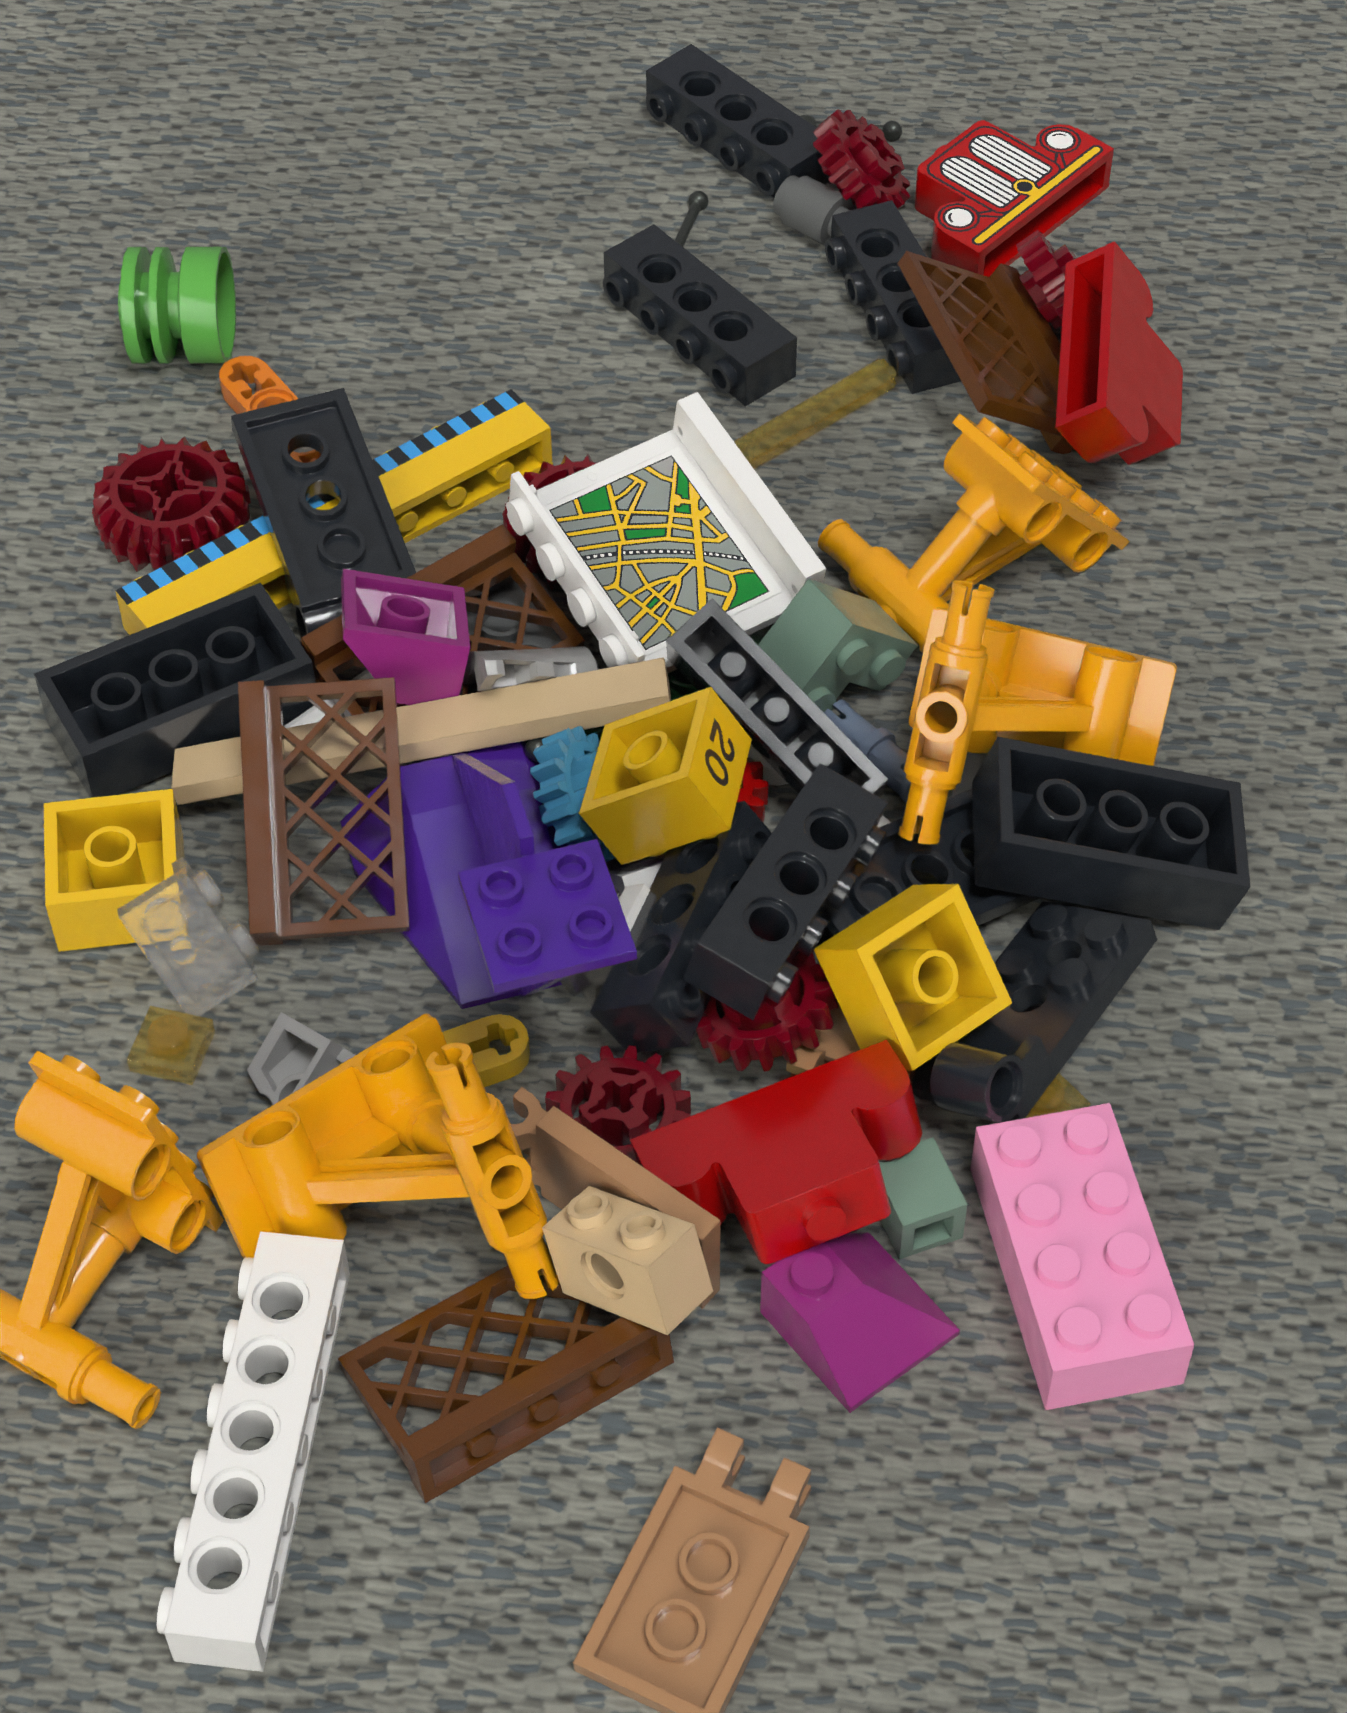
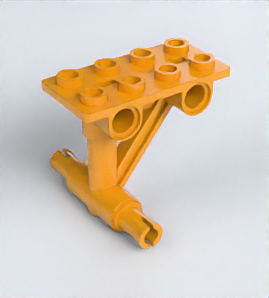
(1007, 510)
(1021, 685)
(384, 1128)
(112, 1189)

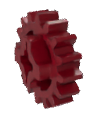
(860, 161)
(1045, 275)
(777, 1027)
(620, 1096)

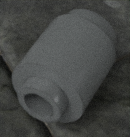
(809, 206)

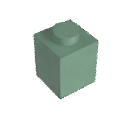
(923, 1201)

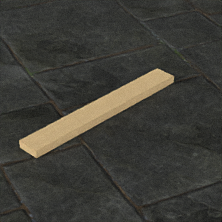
(444, 726)

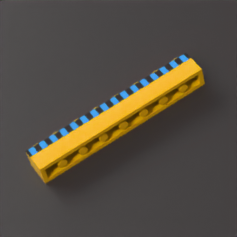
(424, 484)

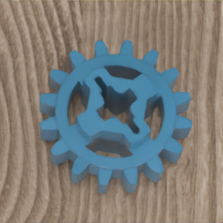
(563, 777)

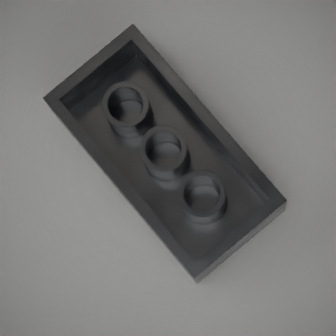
(168, 689)
(1109, 834)

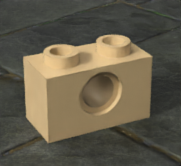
(628, 1259)

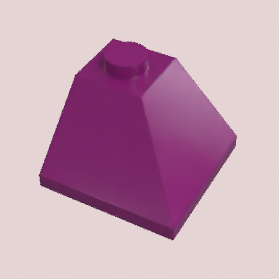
(407, 633)
(853, 1315)

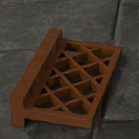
(993, 341)
(475, 569)
(267, 815)
(533, 1394)

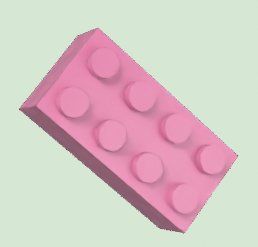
(1080, 1257)

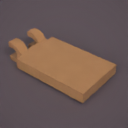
(570, 1158)
(698, 1585)

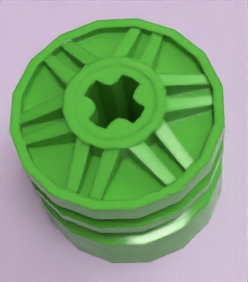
(167, 305)

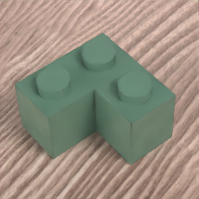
(834, 640)

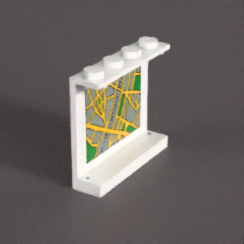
(662, 535)

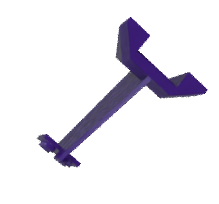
(487, 885)

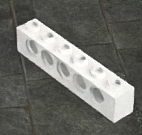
(236, 1622)

